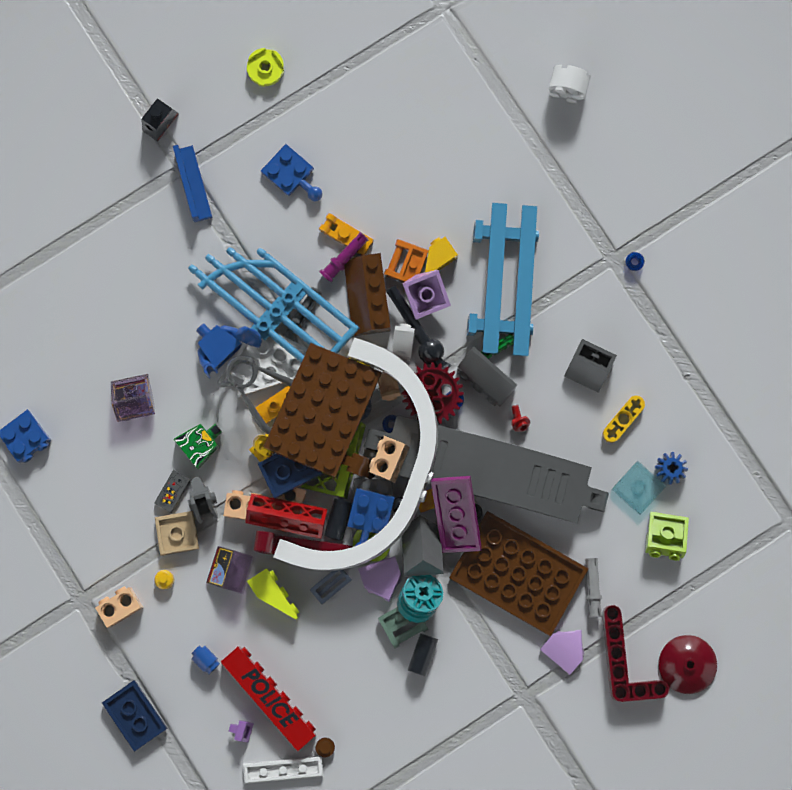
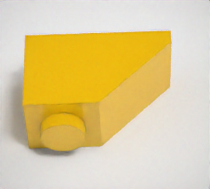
(440, 254)

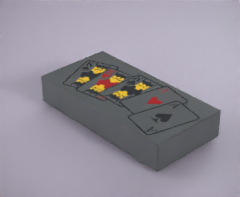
(172, 491)

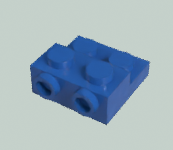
(24, 437)

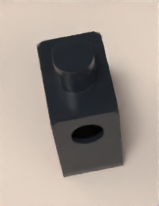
(158, 118)

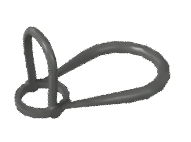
(247, 360)

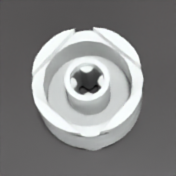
(569, 83)

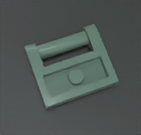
(394, 620)

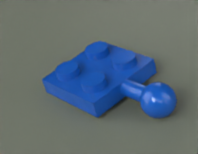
(289, 171)
(369, 512)

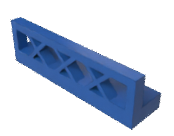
(192, 183)

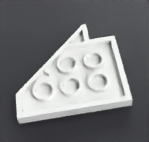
(268, 356)

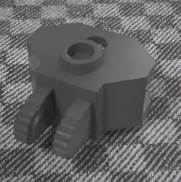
(202, 500)

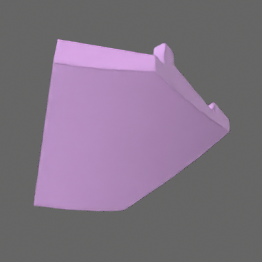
(381, 577)
(565, 649)

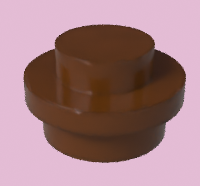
(325, 747)

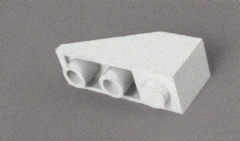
(403, 341)

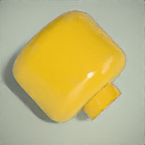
(164, 579)

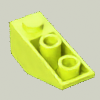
(267, 590)

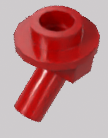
(519, 423)

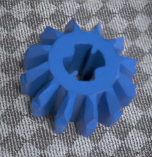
(667, 462)

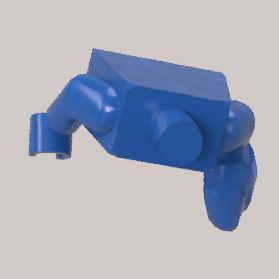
(222, 343)

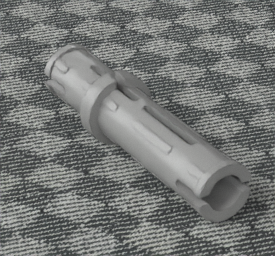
(593, 587)

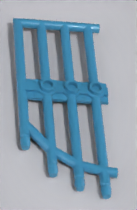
(281, 307)

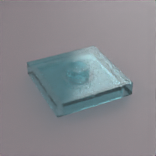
(638, 487)

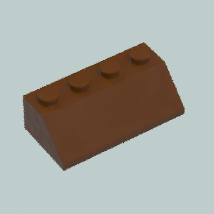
(367, 294)

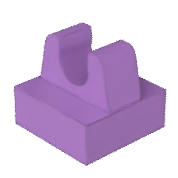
(242, 730)

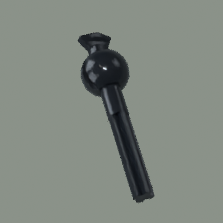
(430, 349)

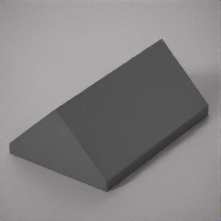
(422, 548)

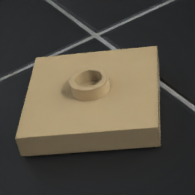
(176, 533)

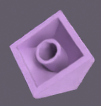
(426, 293)

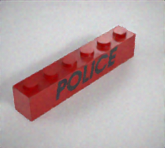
(268, 698)

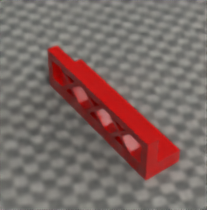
(285, 519)

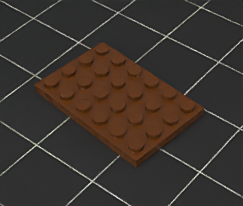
(322, 410)
(519, 574)

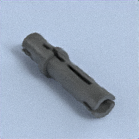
(299, 319)

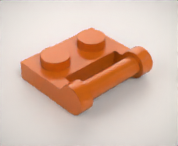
(413, 262)

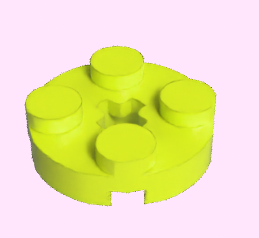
(266, 56)

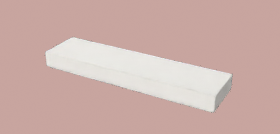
(283, 769)

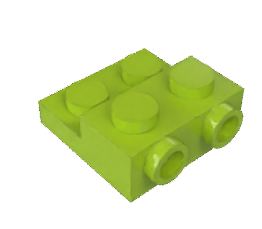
(667, 536)

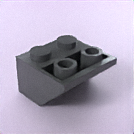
(590, 365)

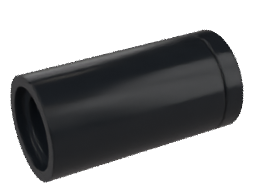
(338, 519)
(422, 654)

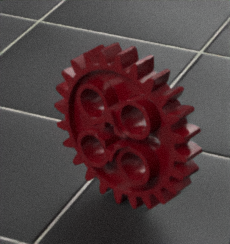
(447, 402)

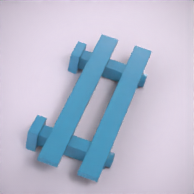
(498, 234)

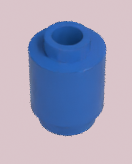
(205, 659)

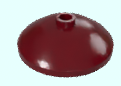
(674, 667)

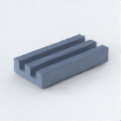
(317, 595)

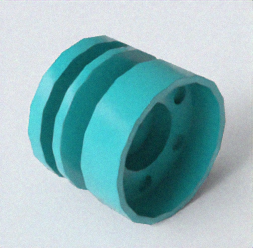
(418, 607)

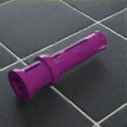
(337, 263)

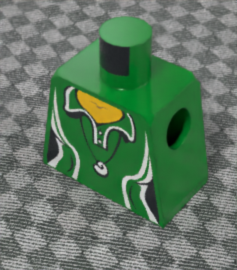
(199, 443)

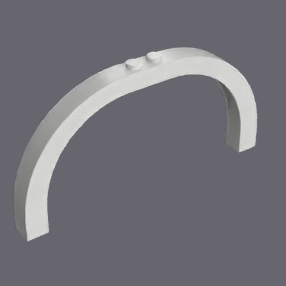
(415, 490)

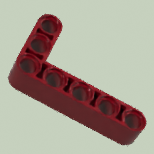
(267, 543)
(621, 662)

